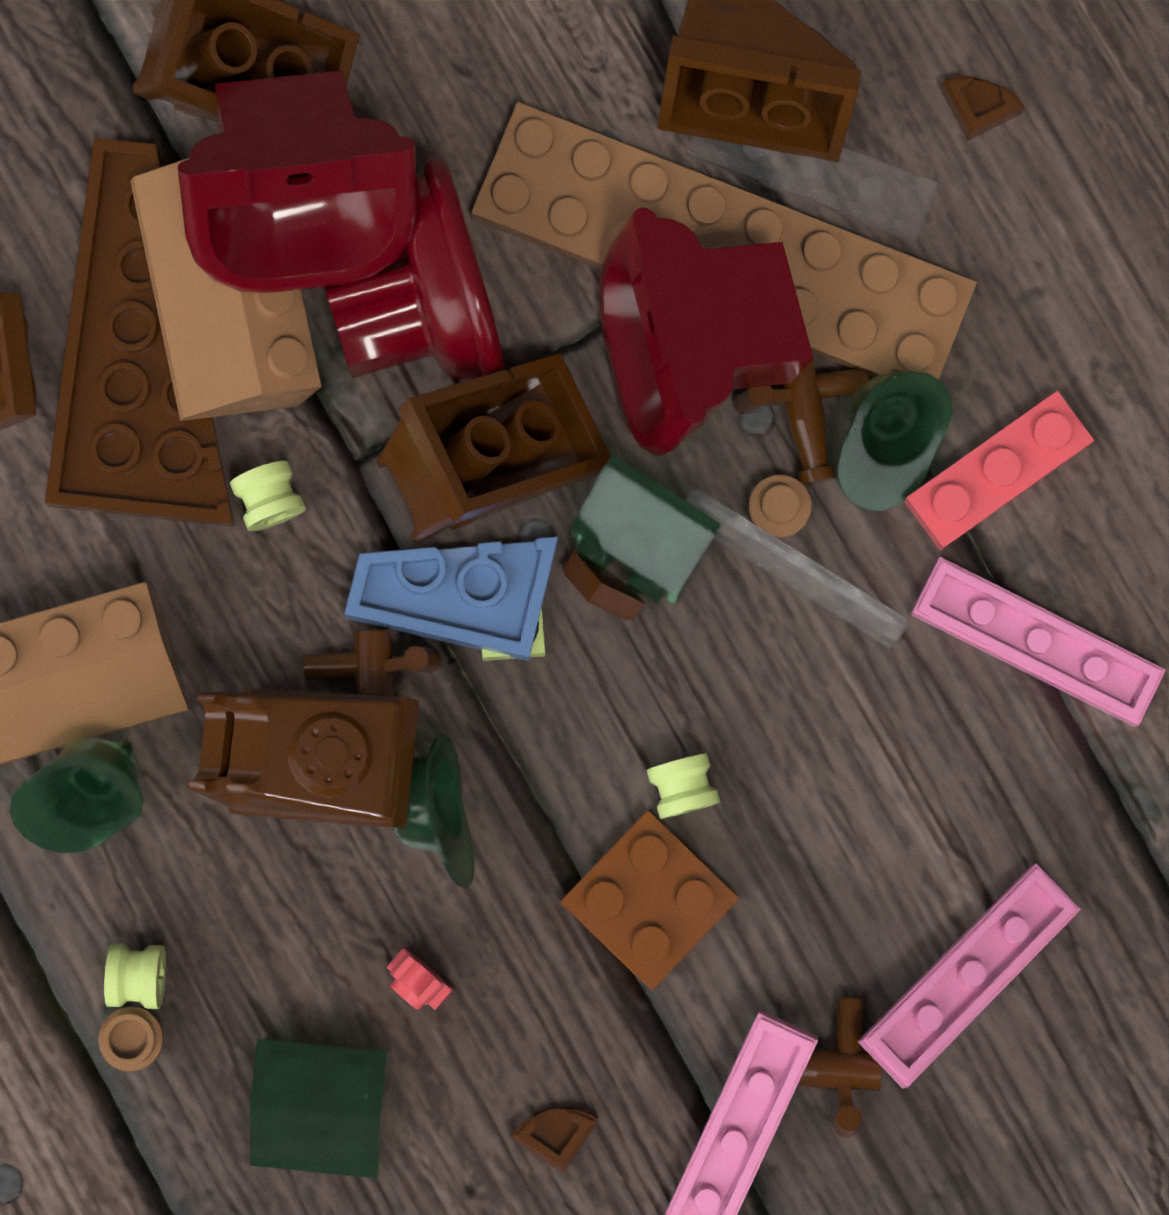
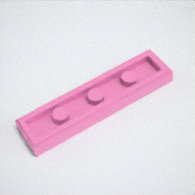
(1038, 642)
(969, 976)
(744, 1118)

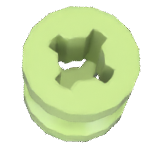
(267, 495)
(683, 785)
(135, 976)

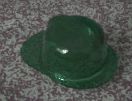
(892, 437)
(79, 796)
(437, 811)

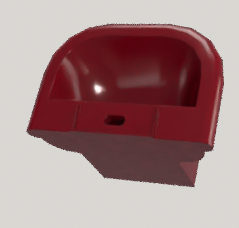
(296, 188)
(426, 299)
(693, 325)

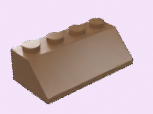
(221, 344)
(86, 671)

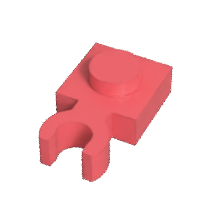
(417, 981)

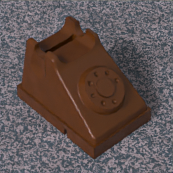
(235, 41)
(758, 80)
(492, 445)
(308, 755)

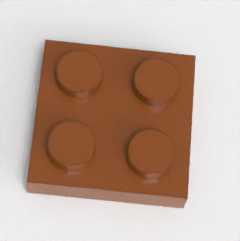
(649, 900)

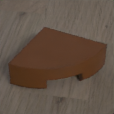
(979, 104)
(602, 588)
(555, 1134)

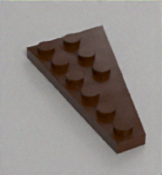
(117, 409)

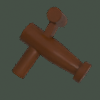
(806, 413)
(371, 663)
(845, 1067)

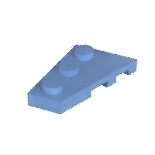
(457, 595)

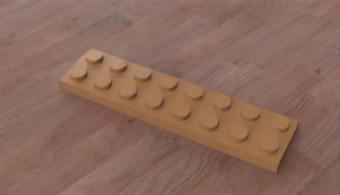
(855, 295)

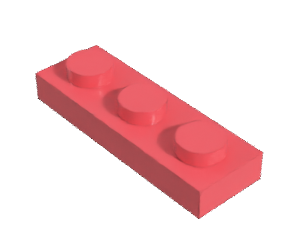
(998, 470)

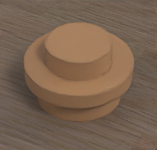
(780, 505)
(131, 1038)

